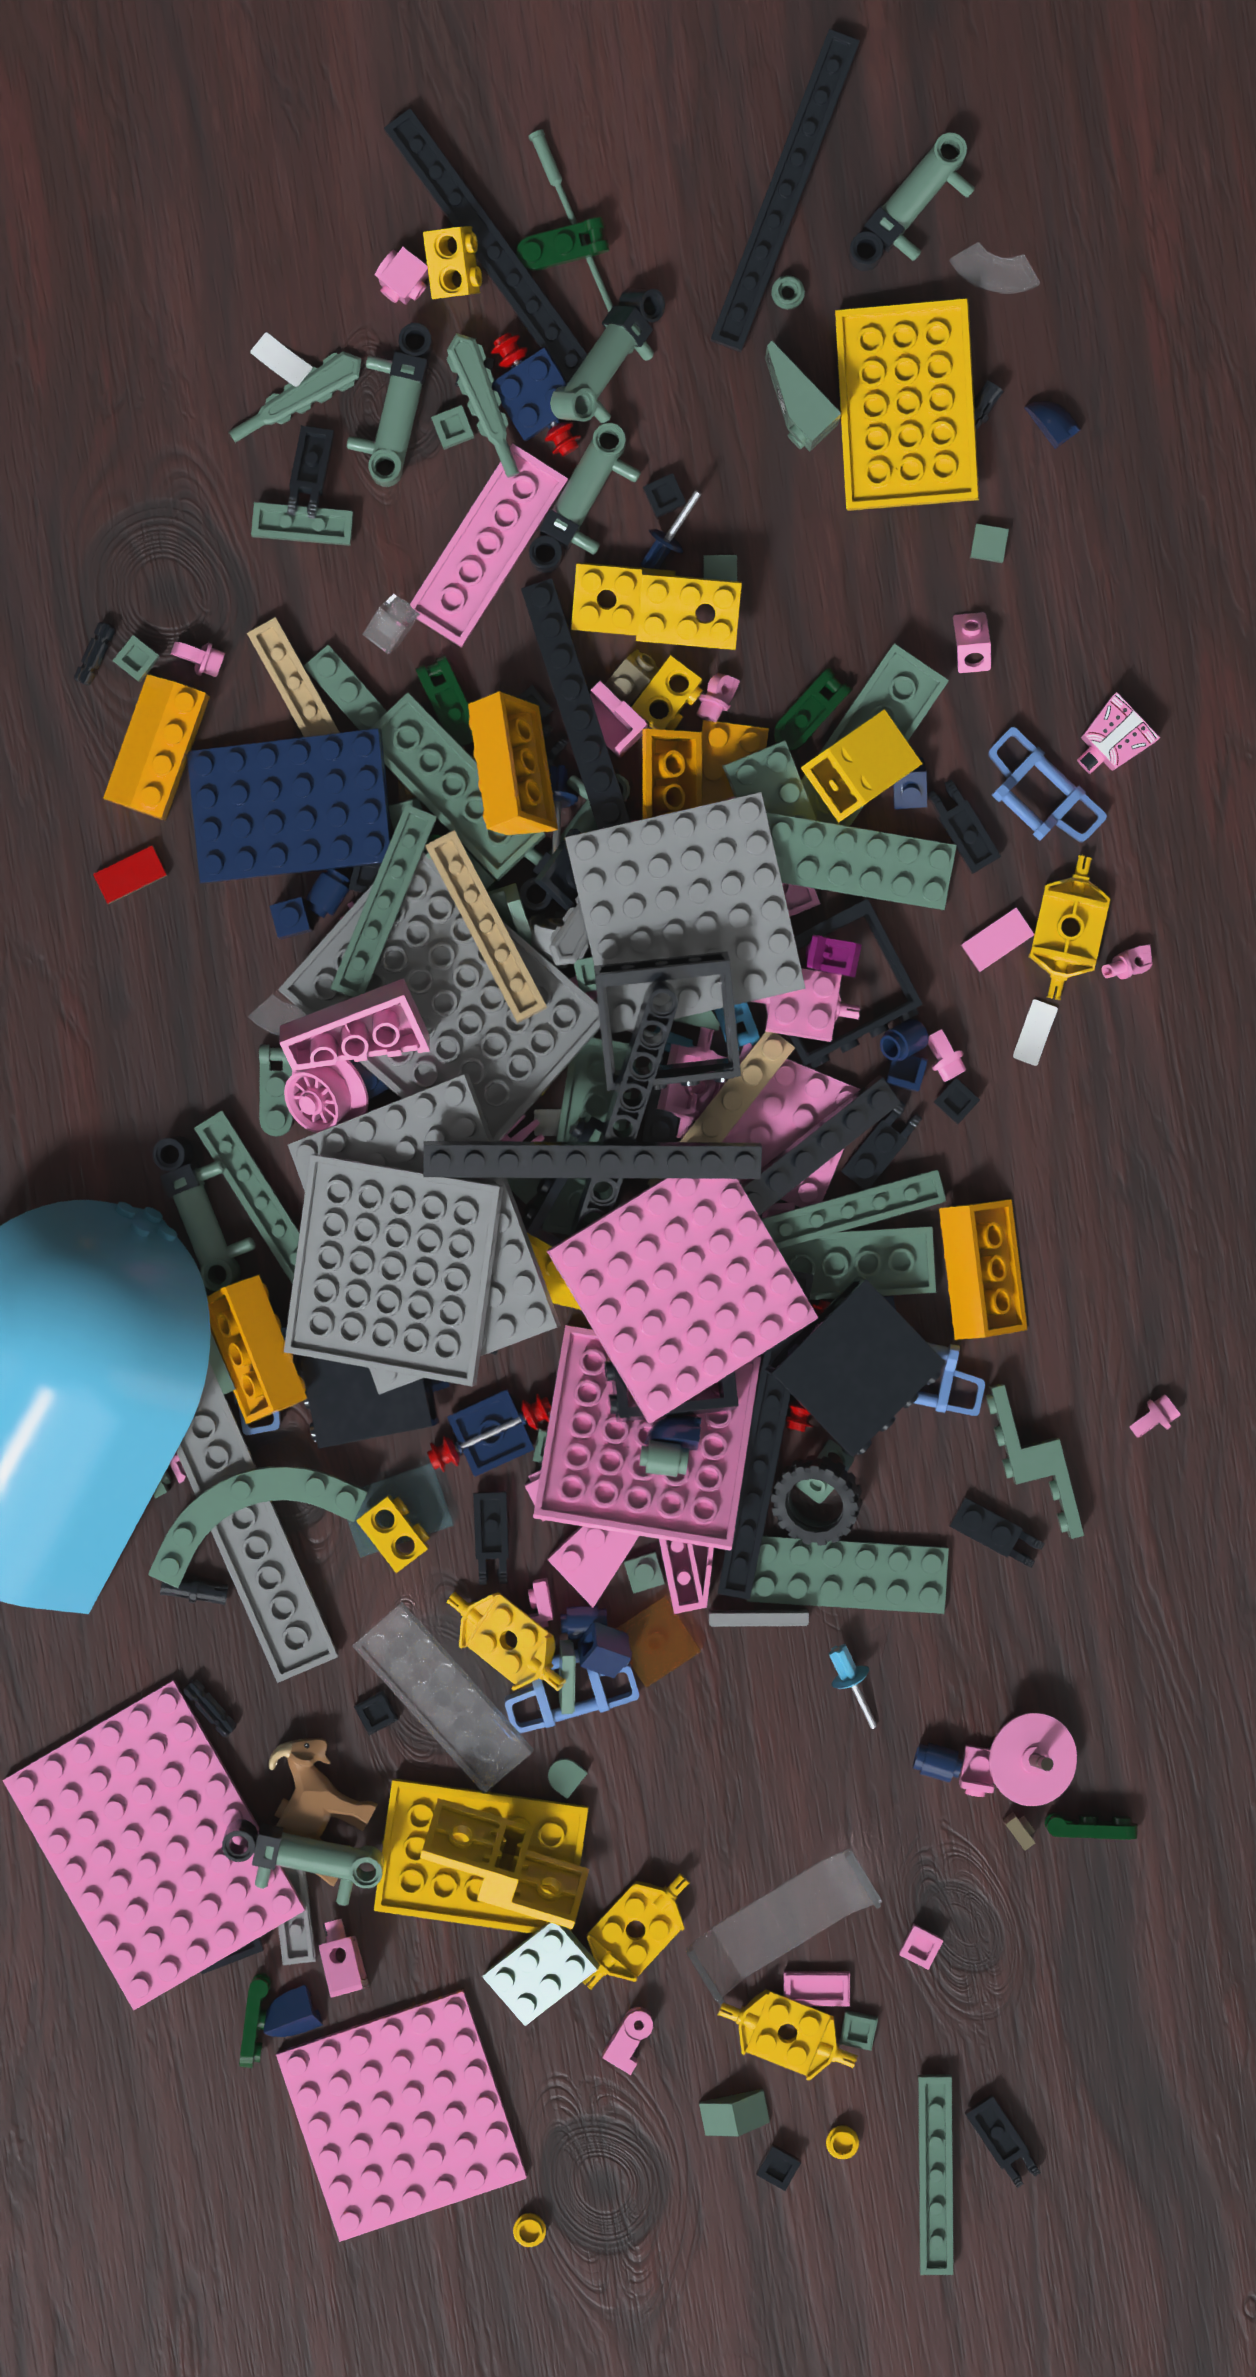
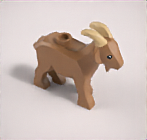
(315, 1795)

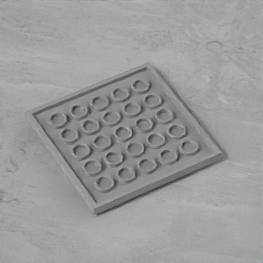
(685, 889)
(393, 1269)

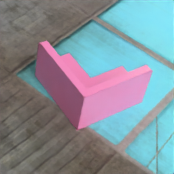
(617, 720)

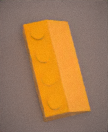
(156, 746)
(512, 765)
(671, 771)
(983, 1269)
(253, 1349)

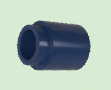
(327, 893)
(904, 1040)
(580, 1619)
(937, 1762)

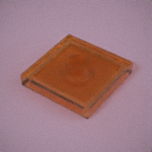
(658, 1641)

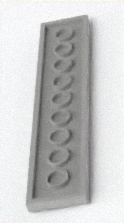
(255, 1544)

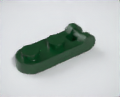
(562, 245)
(447, 700)
(810, 711)
(1090, 1827)
(254, 2020)

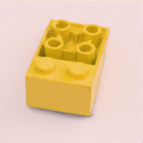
(861, 765)

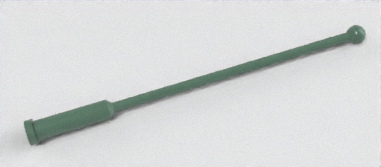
(555, 179)

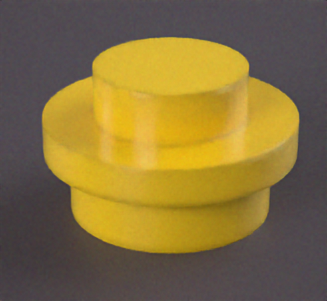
(842, 2142)
(529, 2230)

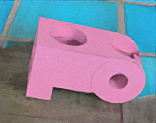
(632, 2029)

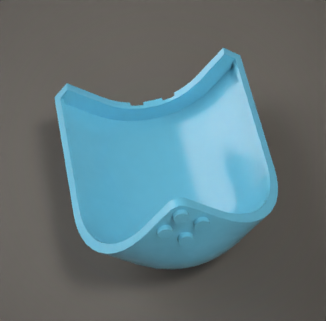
(94, 1389)

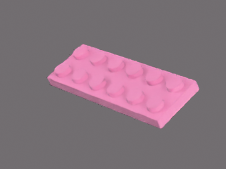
(487, 547)

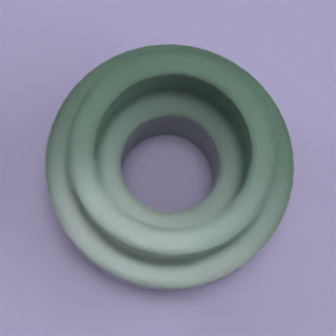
(787, 282)

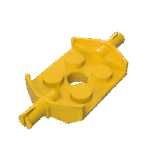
(1051, 948)
(484, 1632)
(629, 1956)
(805, 2053)

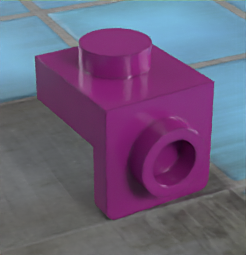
(833, 955)

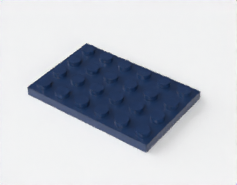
(290, 806)

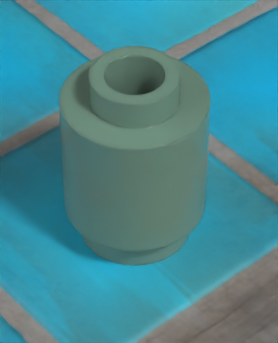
(664, 1458)

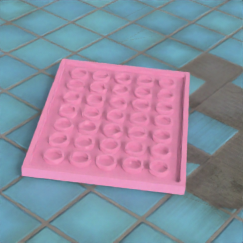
(137, 1842)

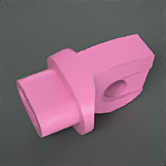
(206, 659)
(718, 697)
(1124, 963)
(949, 1062)
(1161, 1412)

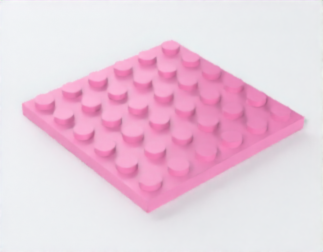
(682, 1288)
(593, 1461)
(401, 2115)

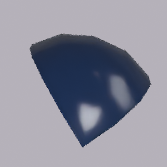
(1053, 421)
(677, 1429)
(292, 2014)

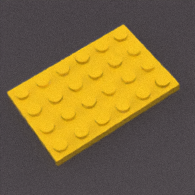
(907, 404)
(446, 1894)

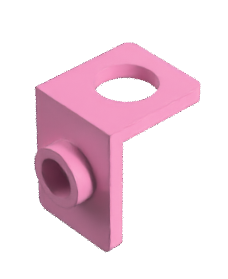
(972, 637)

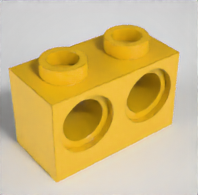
(443, 263)
(660, 691)
(386, 1537)

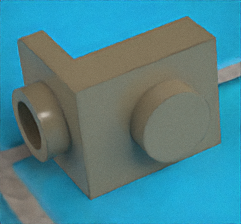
(632, 677)

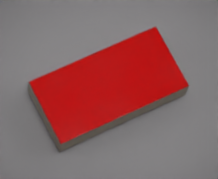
(130, 874)

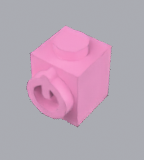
(402, 276)

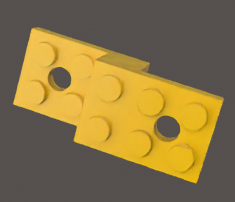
(656, 605)
(508, 1869)

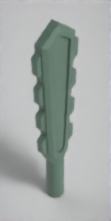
(335, 374)
(475, 381)

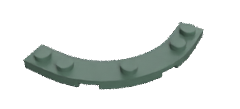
(245, 1490)

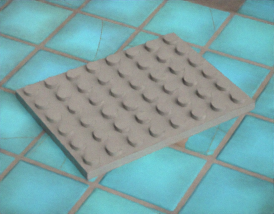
(459, 1005)
(394, 1138)

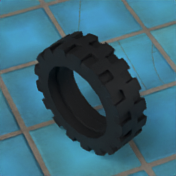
(801, 1526)

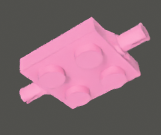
(811, 1010)
(690, 1101)

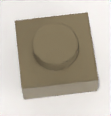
(1020, 1829)

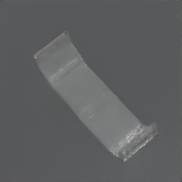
(781, 1921)

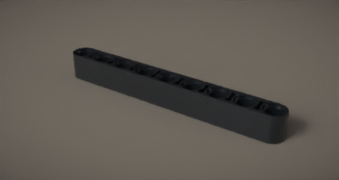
(626, 1108)

